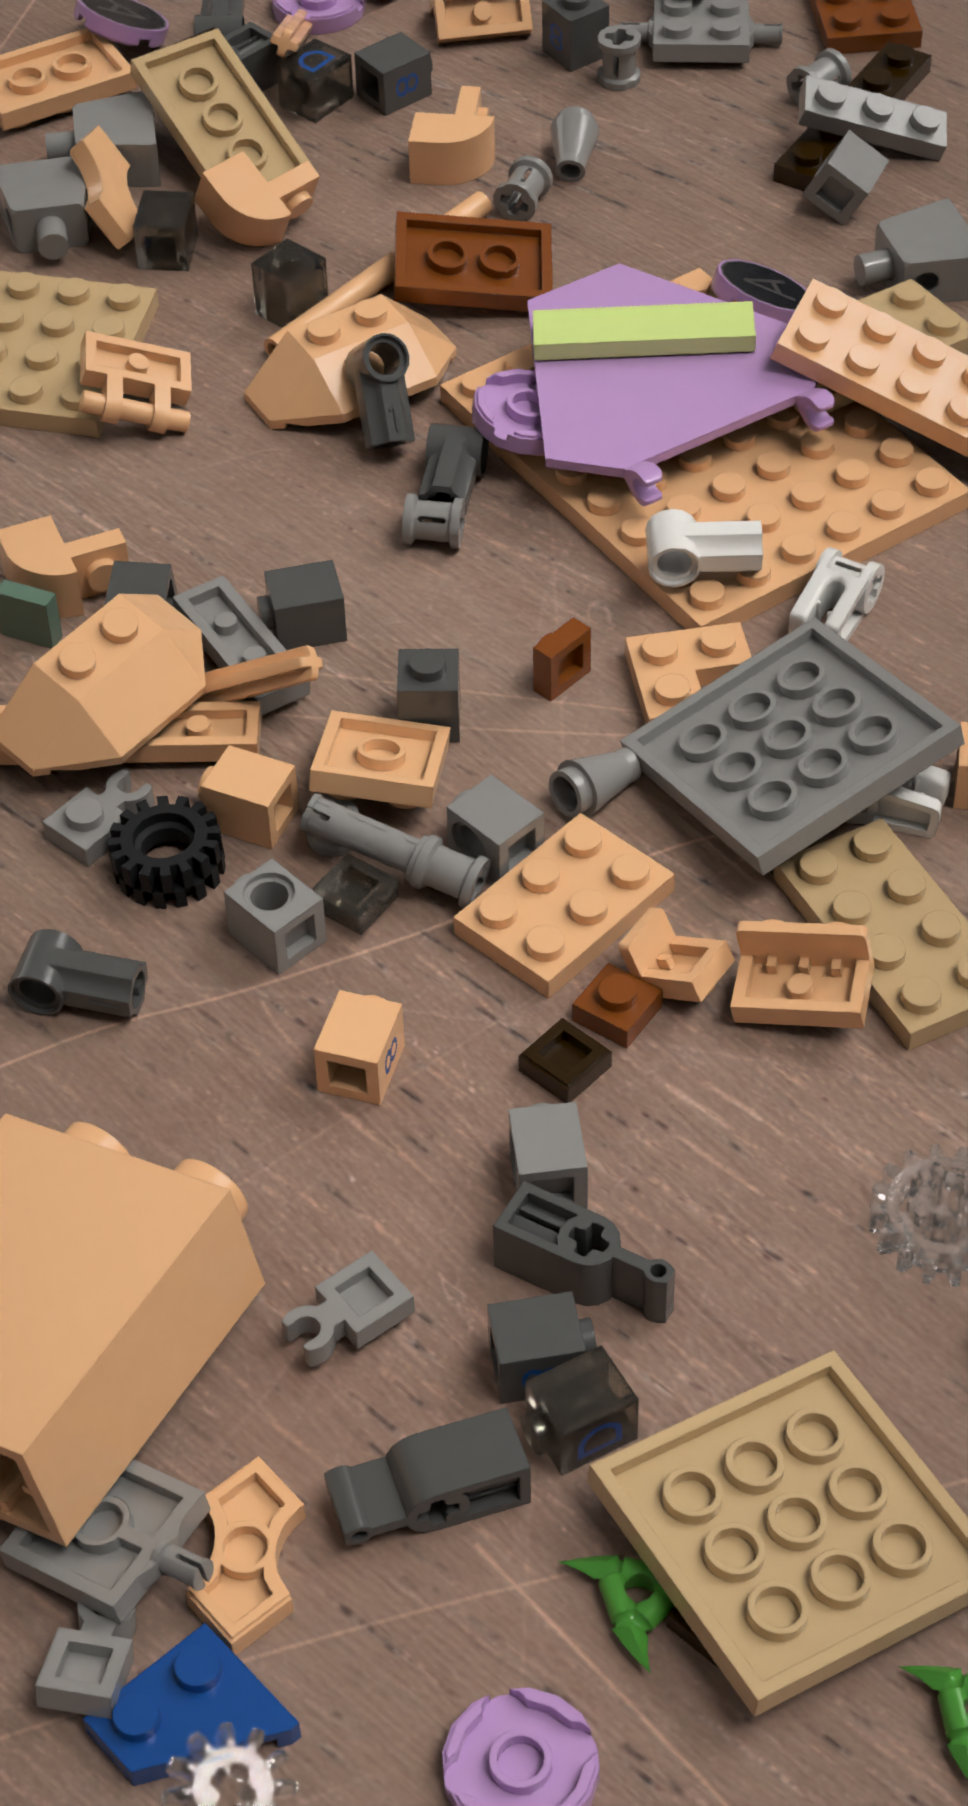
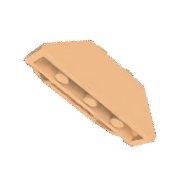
(306, 374)
(105, 688)

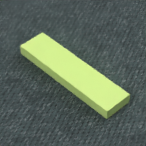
(644, 330)

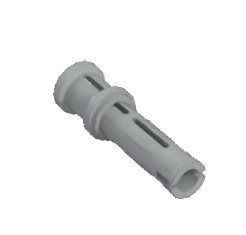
(423, 859)

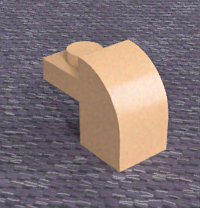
(452, 146)
(248, 206)
(73, 570)

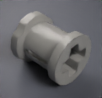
(619, 57)
(826, 66)
(534, 187)
(417, 510)

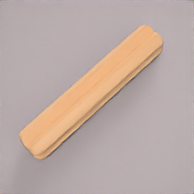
(291, 33)
(262, 675)

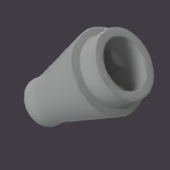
(573, 140)
(592, 781)

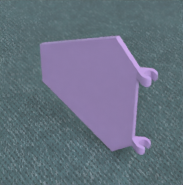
(644, 409)

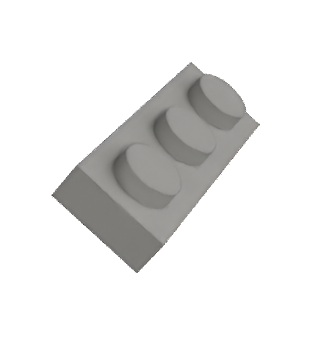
(873, 117)
(234, 634)

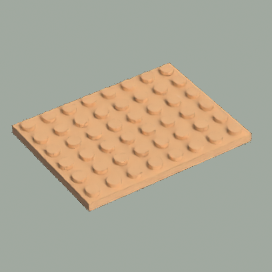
(836, 488)

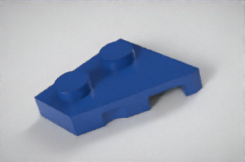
(184, 1693)

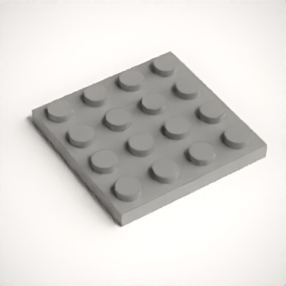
(792, 744)

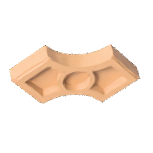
(107, 186)
(250, 1522)

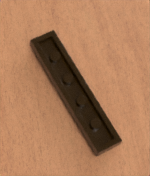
(892, 72)

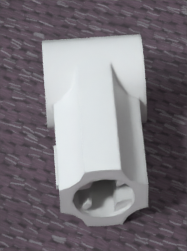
(684, 548)

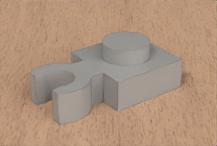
(85, 821)
(352, 1303)
(87, 1665)

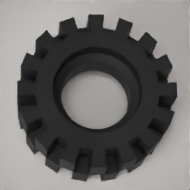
(169, 876)

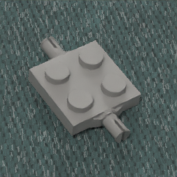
(704, 31)
(121, 1546)

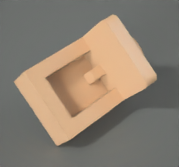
(676, 964)

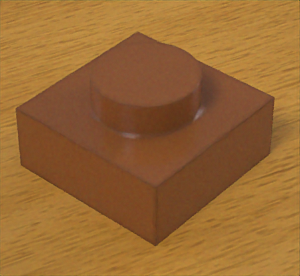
(561, 658)
(617, 1005)

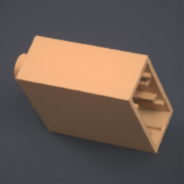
(107, 1309)

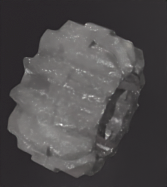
(242, 1763)

